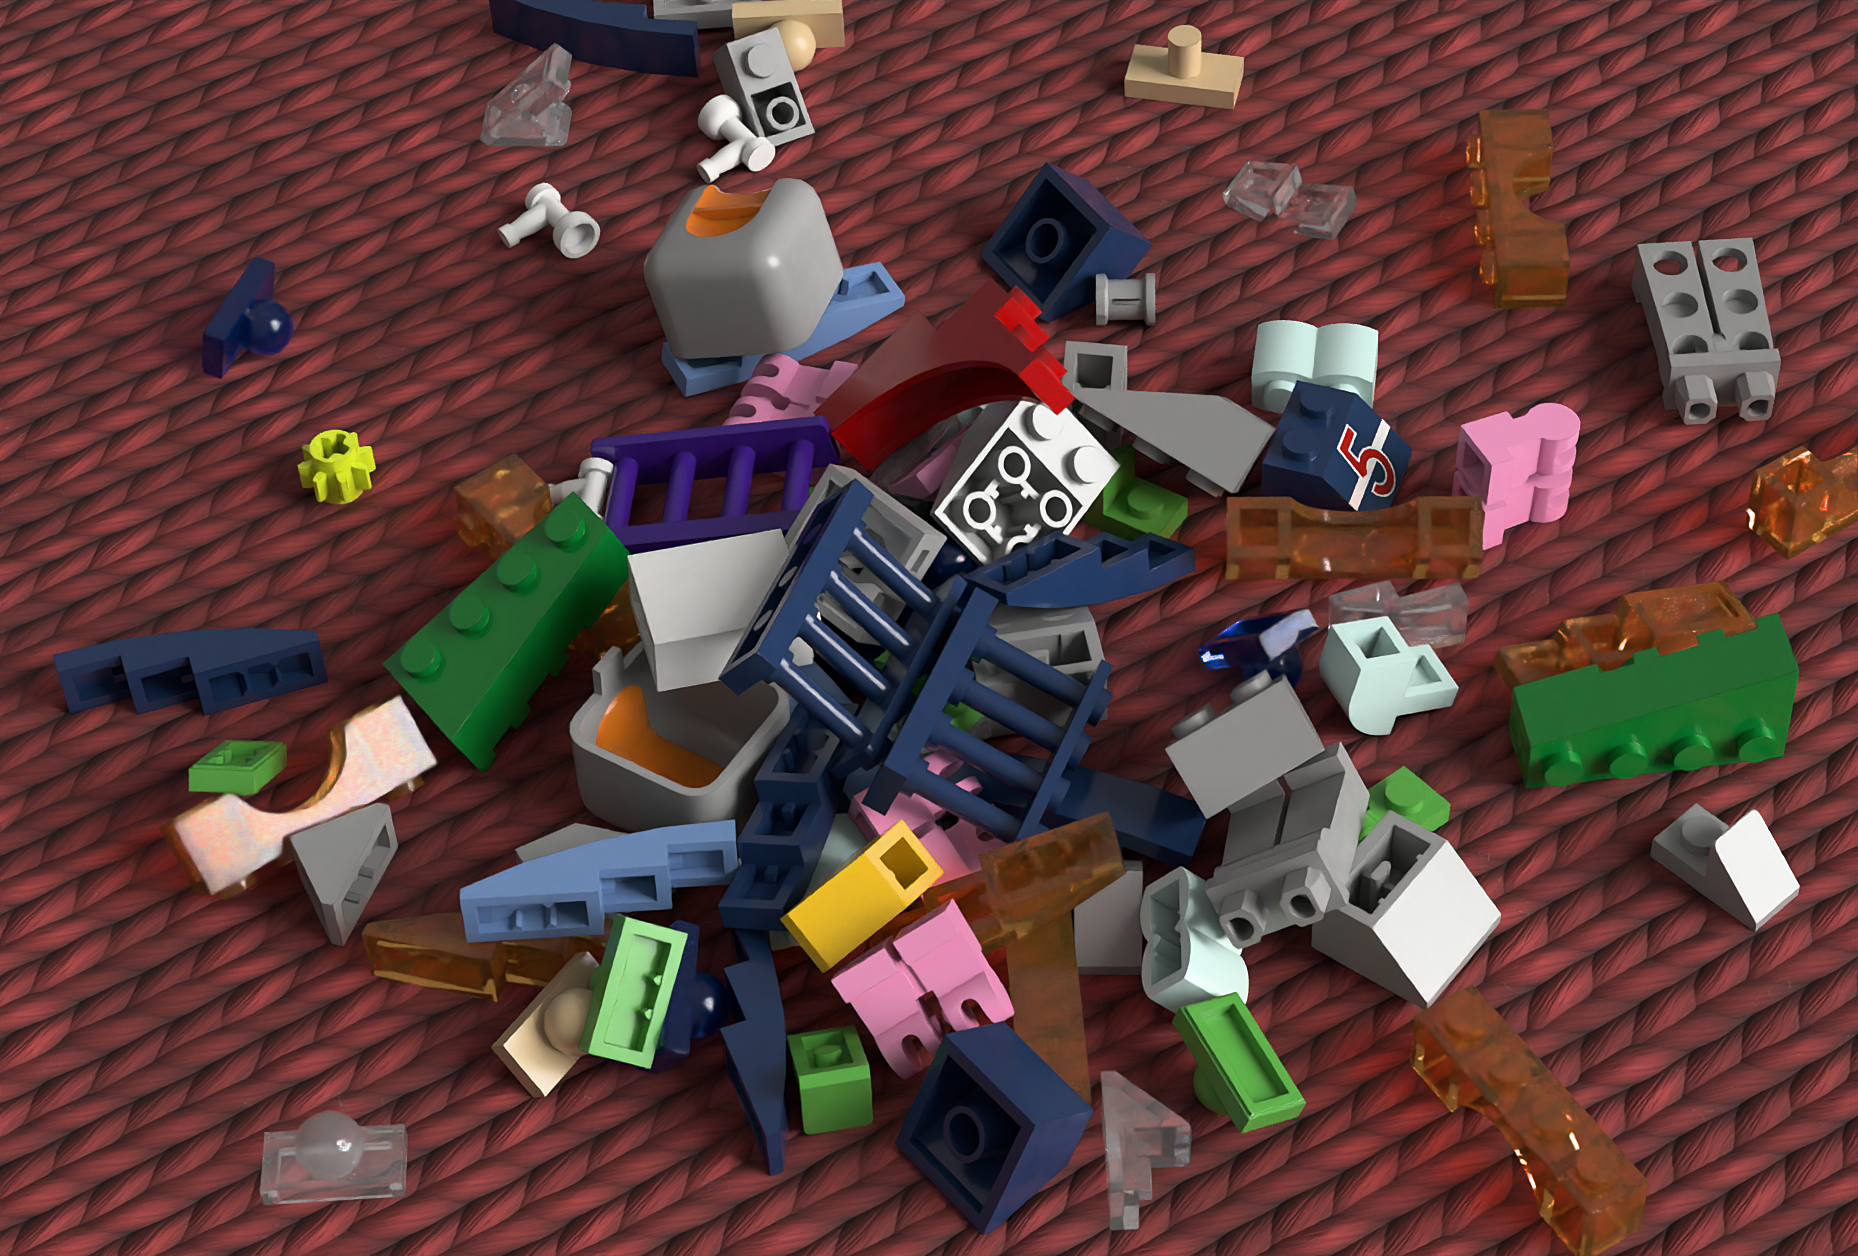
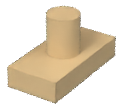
(1184, 72)

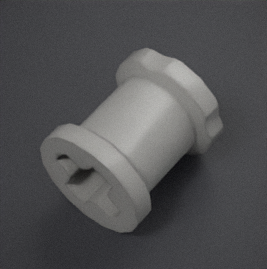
(1112, 289)

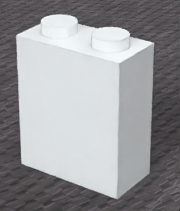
(699, 602)

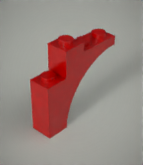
(932, 372)

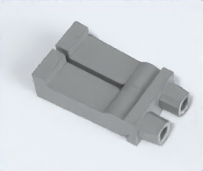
(1709, 329)
(1290, 849)

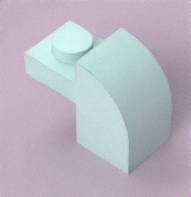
(1380, 676)

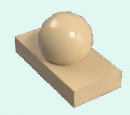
(801, 25)
(547, 1033)

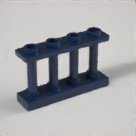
(790, 614)
(931, 728)

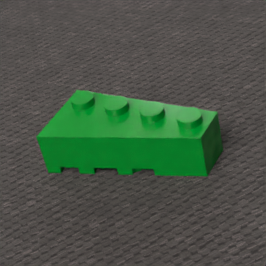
(512, 628)
(1658, 712)

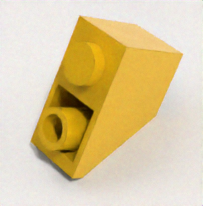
(862, 895)

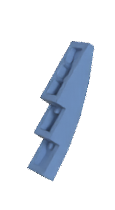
(859, 301)
(575, 887)

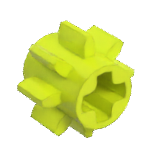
(336, 467)

